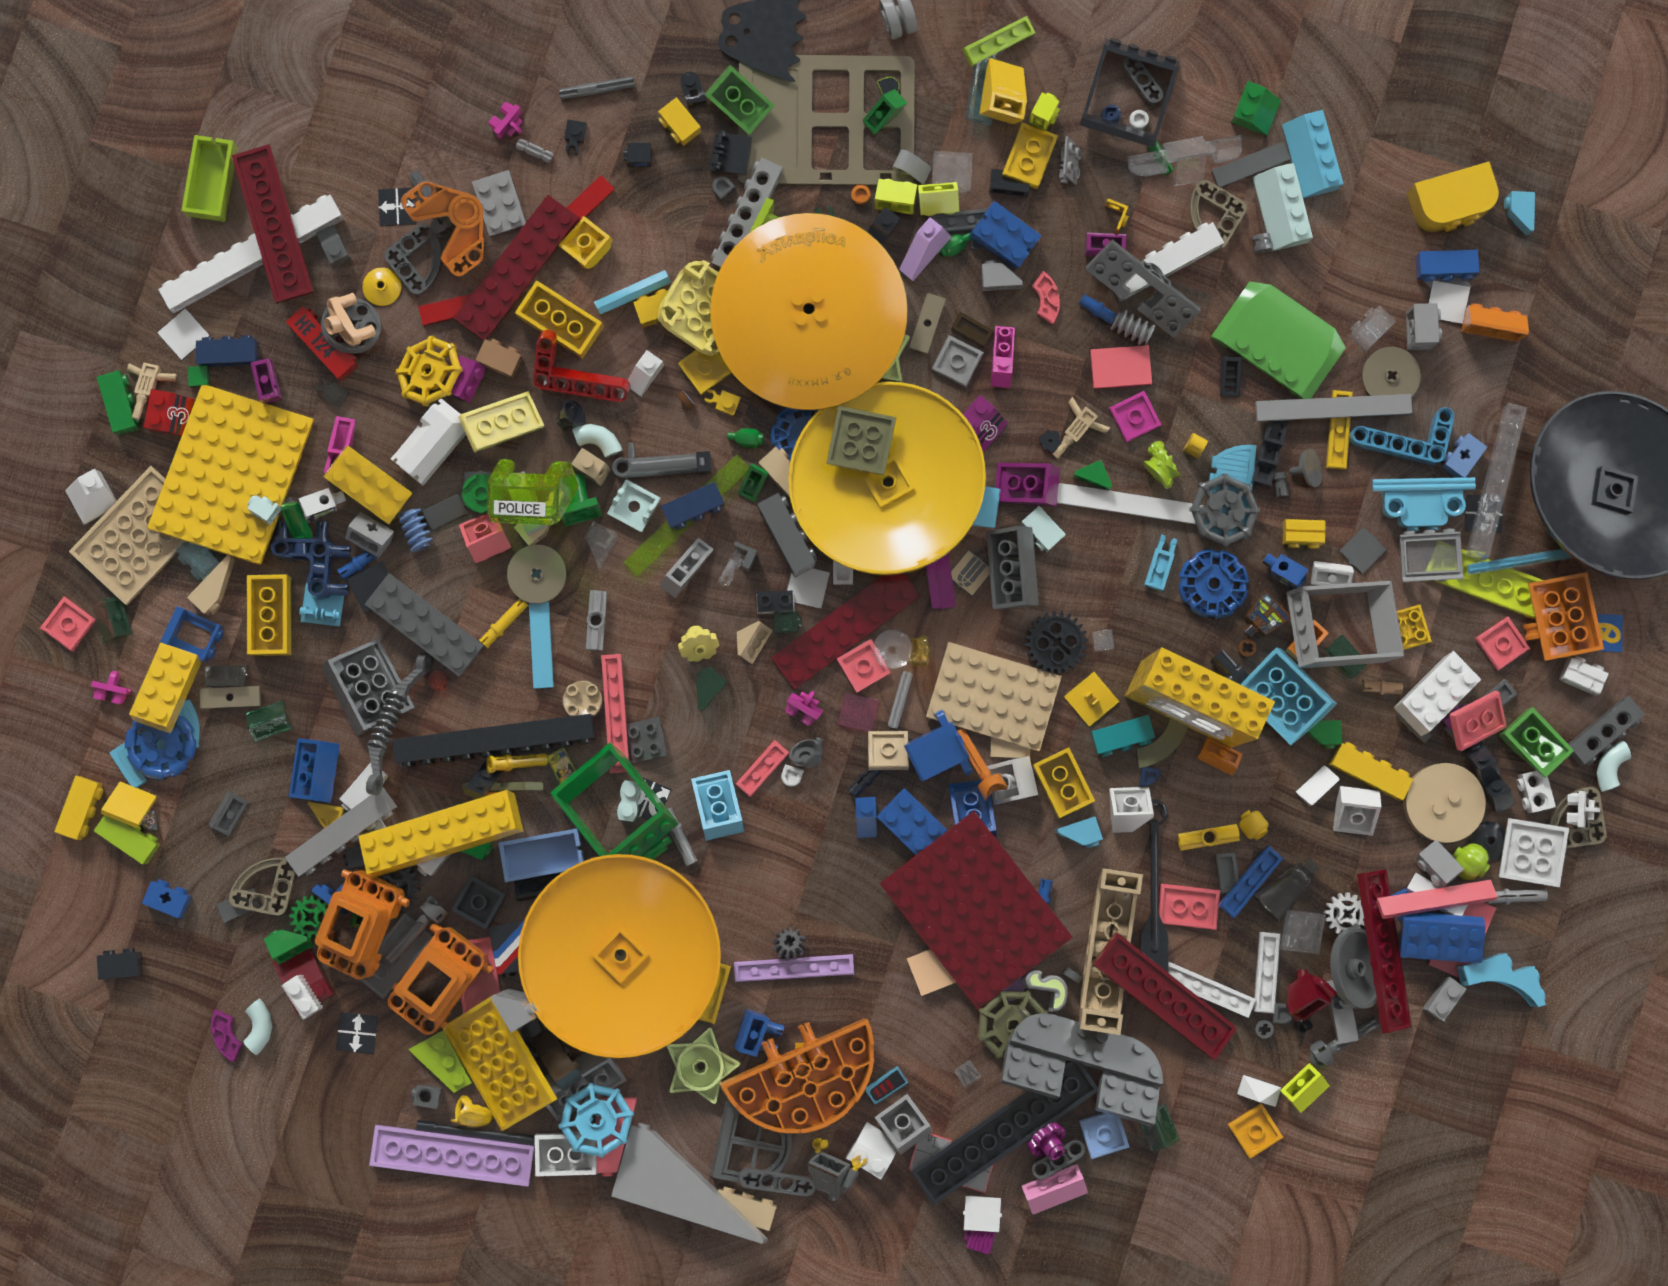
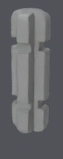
(534, 150)

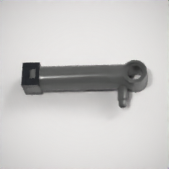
(662, 465)

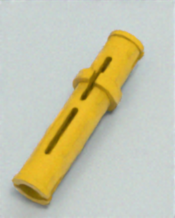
(503, 623)

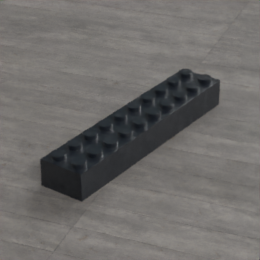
(494, 739)
(1000, 1134)

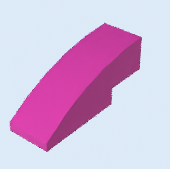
(341, 436)

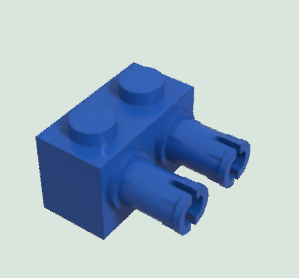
(752, 1031)

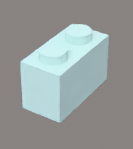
(1044, 529)

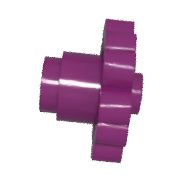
(1048, 1142)

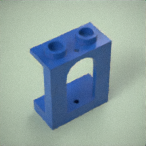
(175, 624)

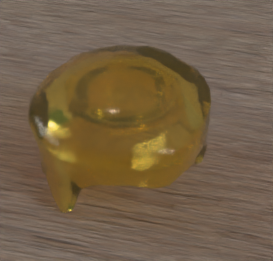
(920, 651)

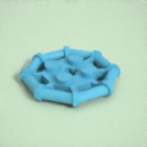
(593, 1131)

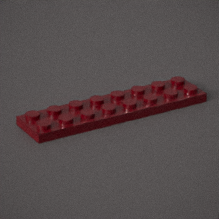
(272, 224)
(516, 268)
(845, 627)
(1384, 953)
(1164, 996)

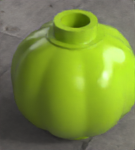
(1473, 860)

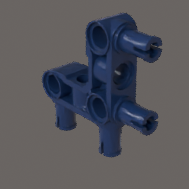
(319, 564)

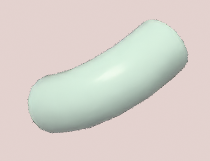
(599, 436)
(1609, 765)
(261, 1026)

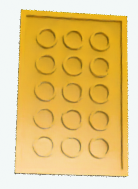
(499, 1064)

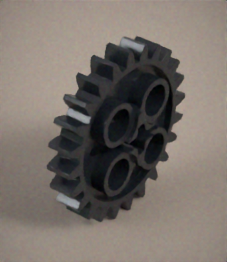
(1067, 629)

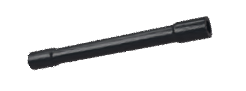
(429, 1126)

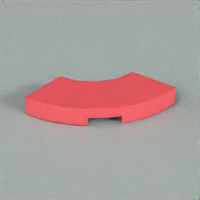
(1048, 296)

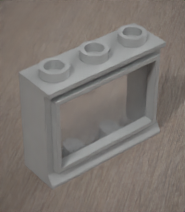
(1430, 556)

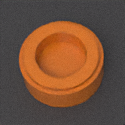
(860, 195)

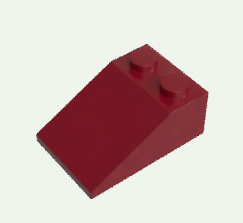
(309, 966)

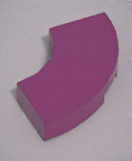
(223, 1035)

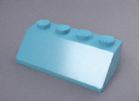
(1312, 154)

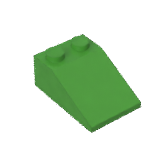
(739, 99)
(1536, 742)

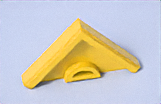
(326, 813)

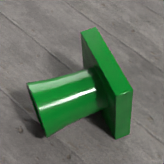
(580, 507)

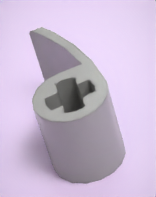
(910, 164)

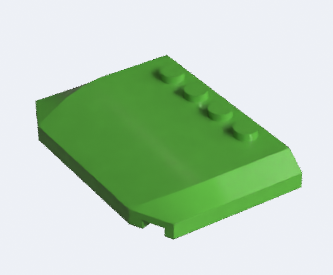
(1280, 338)

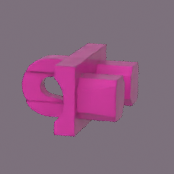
(101, 689)

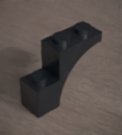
(1487, 770)

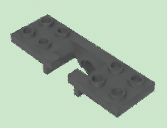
(1165, 307)

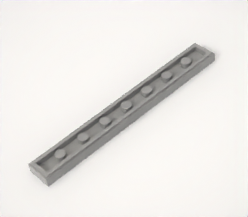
(1333, 407)

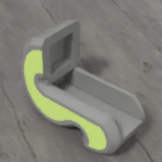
(1051, 983)

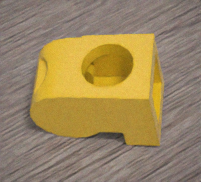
(1195, 445)

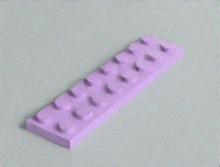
(451, 1155)

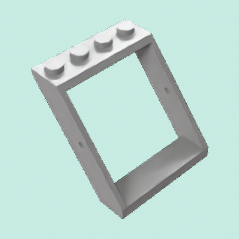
(1383, 619)

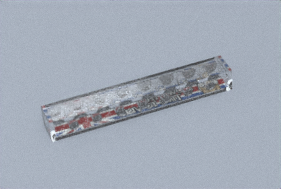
(1496, 481)

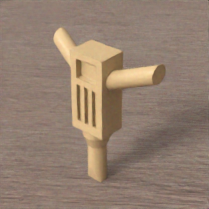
(147, 380)
(1084, 420)

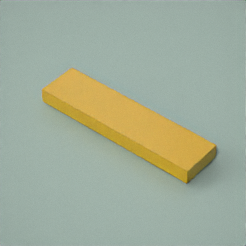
(1338, 438)

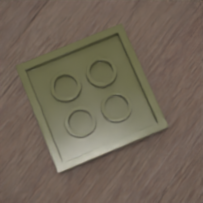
(861, 440)

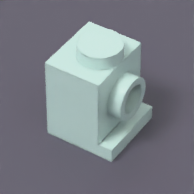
(263, 509)

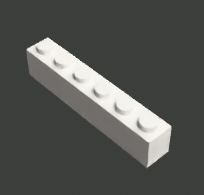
(1179, 254)

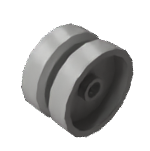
(896, 15)

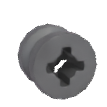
(1261, 243)

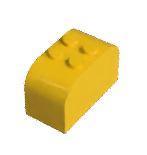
(1454, 198)

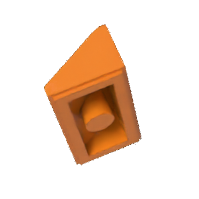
(1220, 756)

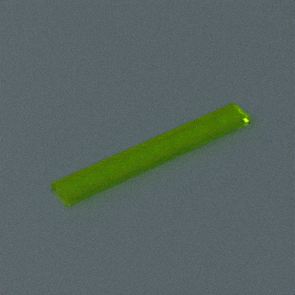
(664, 536)

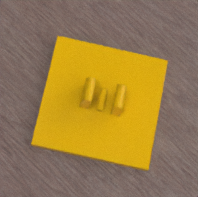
(1091, 699)

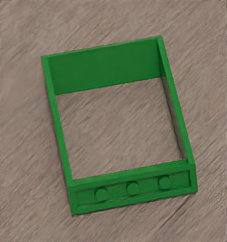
(645, 835)

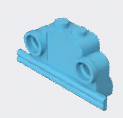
(1423, 501)

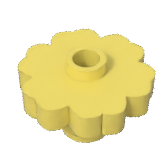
(698, 644)

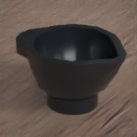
(570, 415)

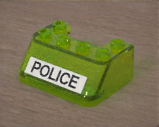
(530, 497)

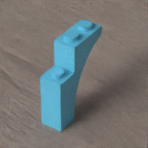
(1499, 970)

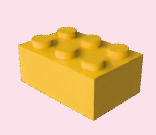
(1063, 783)

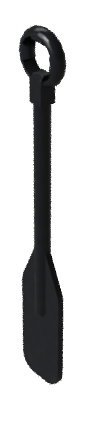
(1154, 935)

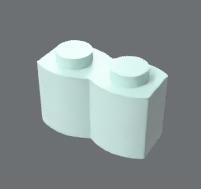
(628, 807)

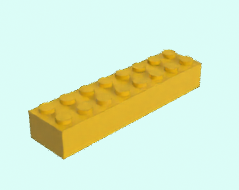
(440, 833)

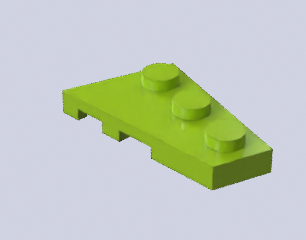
(442, 1061)

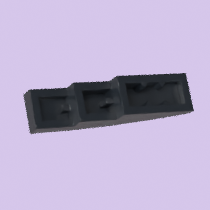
(1269, 453)

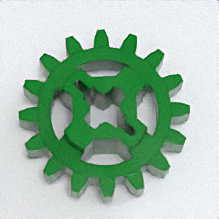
(305, 910)

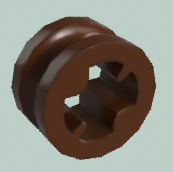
(1246, 654)

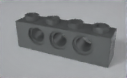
(1631, 715)

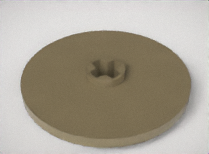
(1391, 360)
(521, 572)

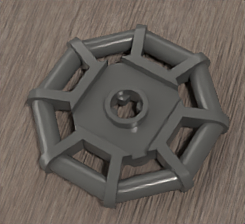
(1235, 506)

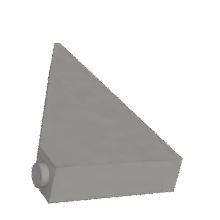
(664, 1181)

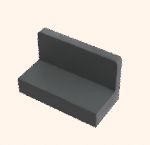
(750, 557)

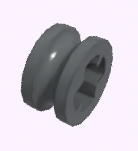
(1260, 1024)

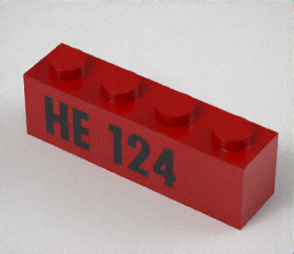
(310, 331)

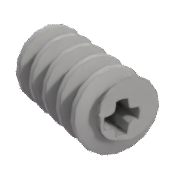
(1133, 327)

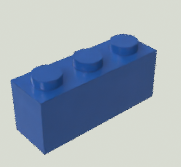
(1447, 265)

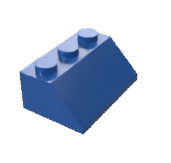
(314, 770)

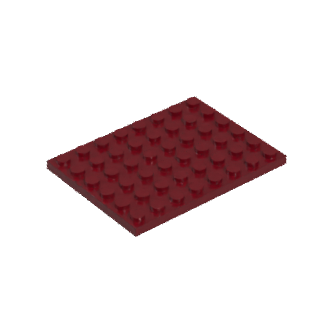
(976, 910)

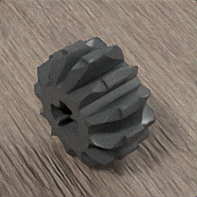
(780, 942)

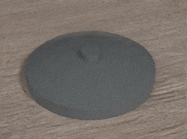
(1352, 969)

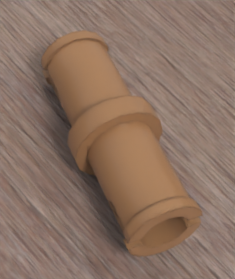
(1382, 687)

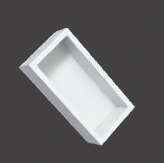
(1437, 693)

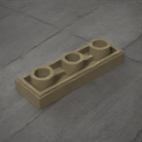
(930, 313)
(218, 697)

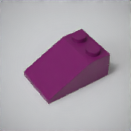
(1028, 483)

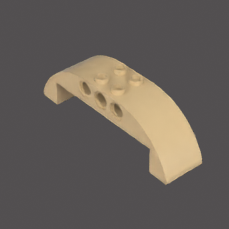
(1111, 913)

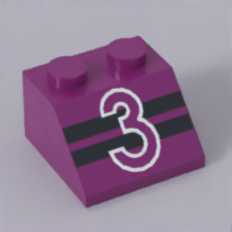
(985, 421)

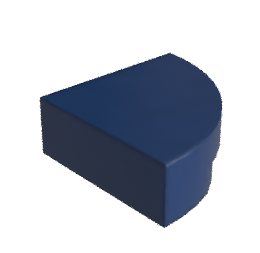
(1148, 776)

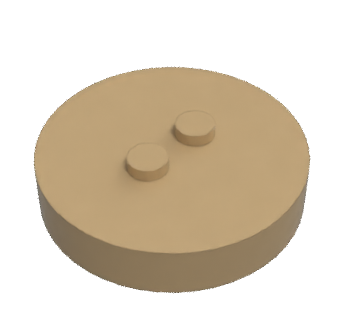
(1444, 803)

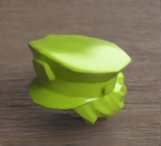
(1161, 465)

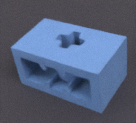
(1473, 450)

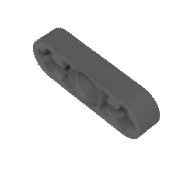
(1145, 94)

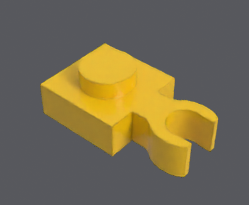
(725, 402)

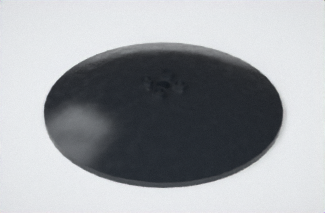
(1577, 460)

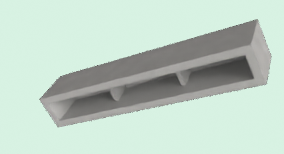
(340, 832)

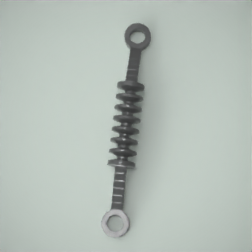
(391, 710)

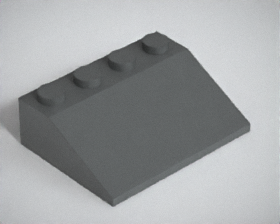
(362, 684)

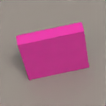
(1135, 416)

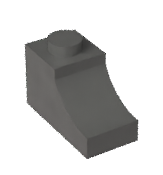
(333, 246)

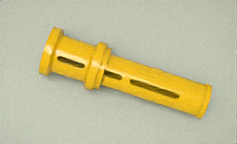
(508, 762)

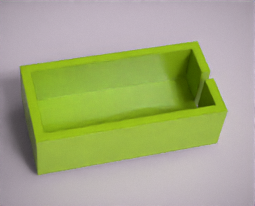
(209, 178)

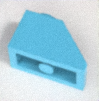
(1521, 210)

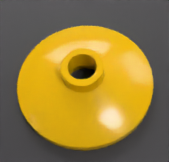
(385, 295)

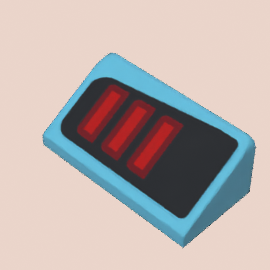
(886, 1085)

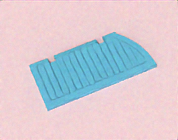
(1238, 464)
(138, 778)

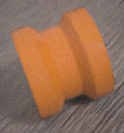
(1531, 631)

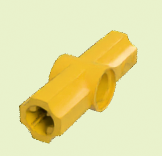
(1221, 835)

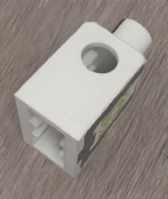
(312, 505)

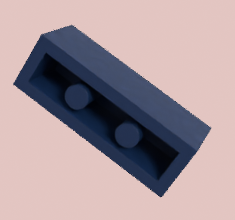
(227, 351)
(693, 506)

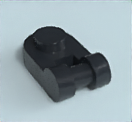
(690, 83)

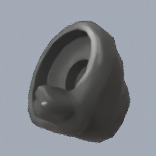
(807, 753)

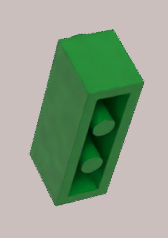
(118, 402)

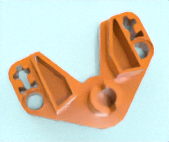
(463, 211)

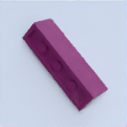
(941, 584)

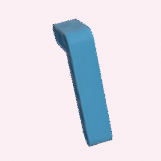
(1406, 443)

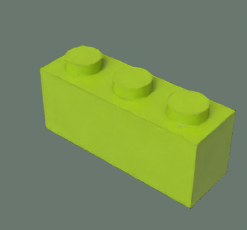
(128, 839)

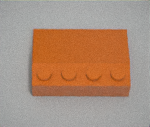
(1565, 616)

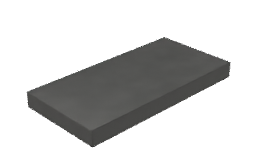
(392, 973)

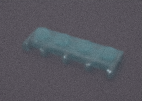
(976, 92)

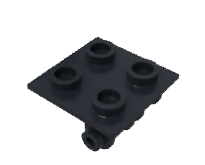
(730, 153)

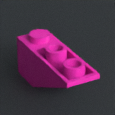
(1002, 357)

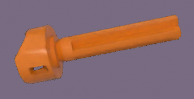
(990, 783)

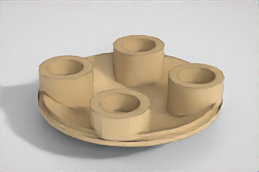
(582, 699)

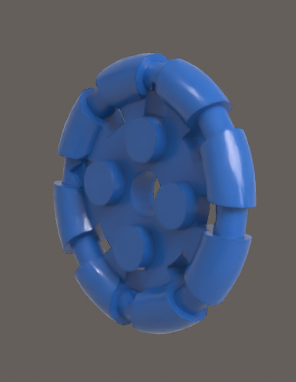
(794, 429)
(1202, 588)
(150, 752)

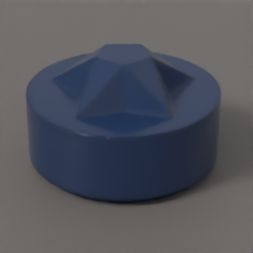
(1112, 113)

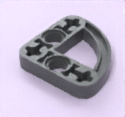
(404, 254)

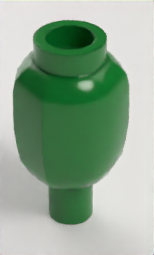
(954, 245)
(747, 437)

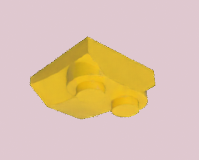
(586, 243)

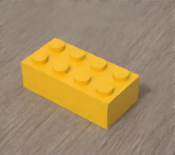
(550, 311)
(367, 484)
(268, 615)
(165, 688)

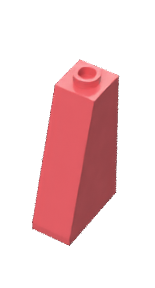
(612, 1160)

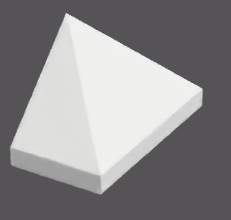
(1259, 1090)

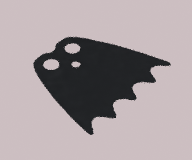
(770, 36)

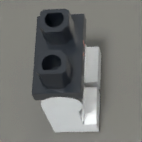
(773, 601)

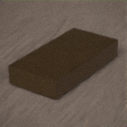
(972, 330)

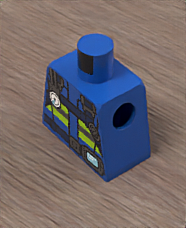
(1294, 574)

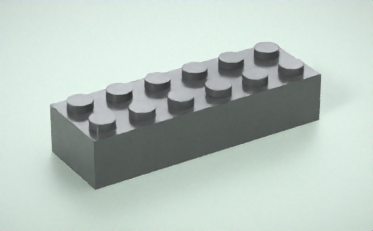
(425, 625)

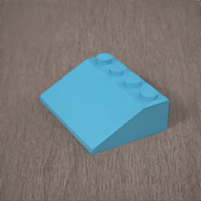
(1297, 697)

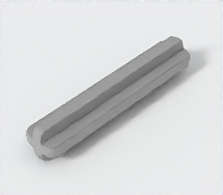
(900, 700)

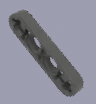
(777, 1179)

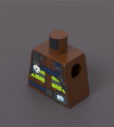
(1264, 616)

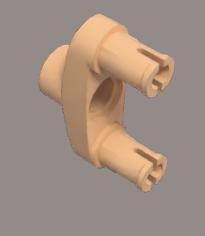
(340, 322)

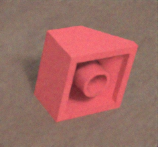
(484, 537)

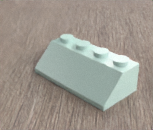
(1282, 207)

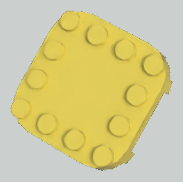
(688, 307)

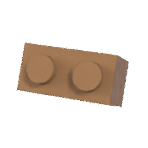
(499, 358)

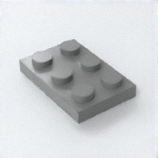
(500, 203)

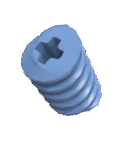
(415, 530)

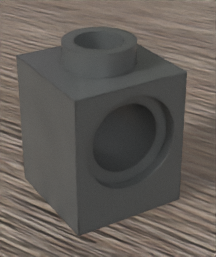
(436, 1094)

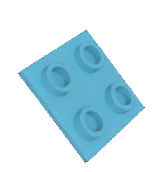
(321, 611)

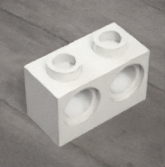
(1541, 789)

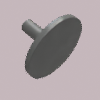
(1310, 466)

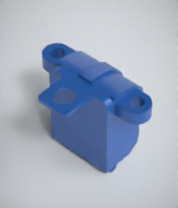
(938, 750)

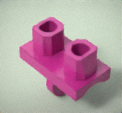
(511, 115)
(806, 704)

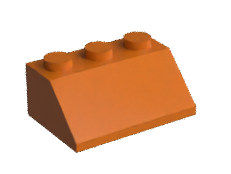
(1495, 323)

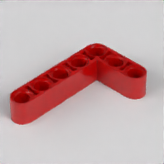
(571, 376)

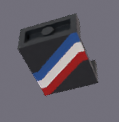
(505, 947)

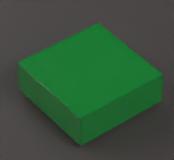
(198, 376)

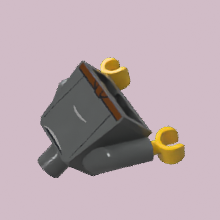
(832, 1174)

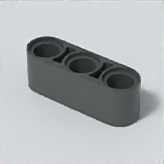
(1051, 1167)

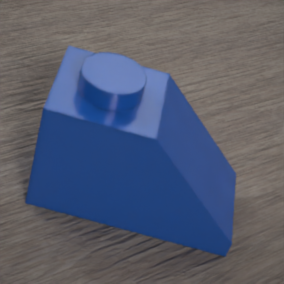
(866, 817)

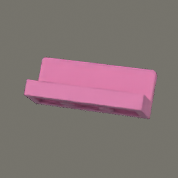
(1055, 1189)

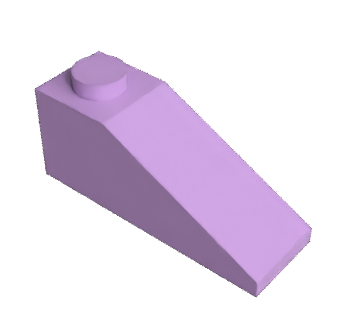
(925, 246)

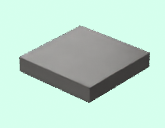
(957, 361)

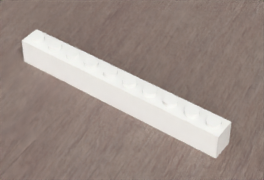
(243, 257)

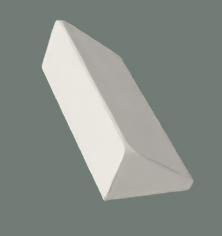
(1331, 573)
(1317, 785)

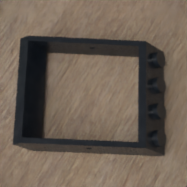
(1120, 130)

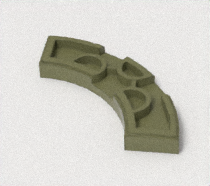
(1163, 745)
(514, 786)

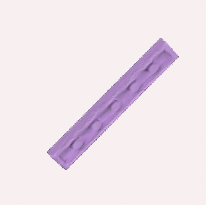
(792, 968)

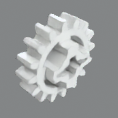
(1339, 906)

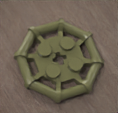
(1003, 1017)

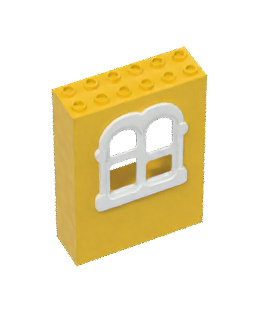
(1199, 698)

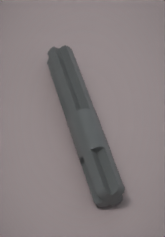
(595, 88)

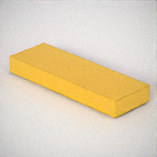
(711, 1011)

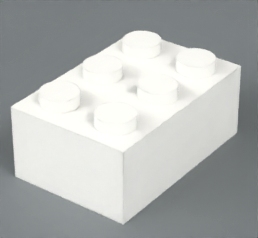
(556, 1157)

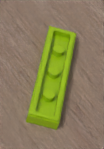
(998, 41)

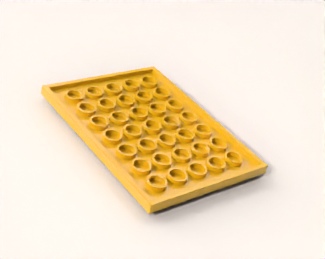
(223, 459)

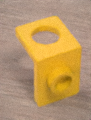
(1121, 208)

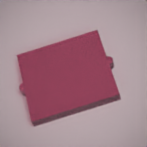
(858, 712)

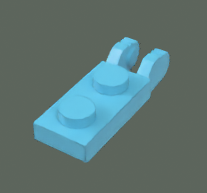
(1160, 565)

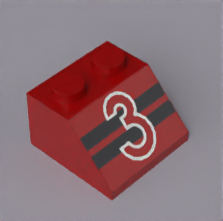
(167, 412)

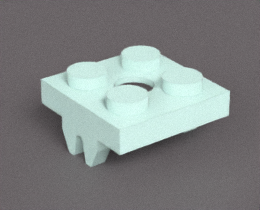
(627, 494)

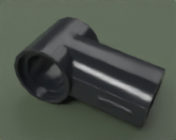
(1228, 667)

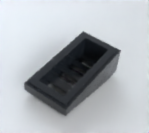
(1237, 376)

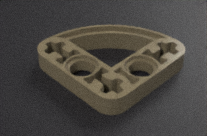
(1229, 214)
(1586, 832)
(268, 900)

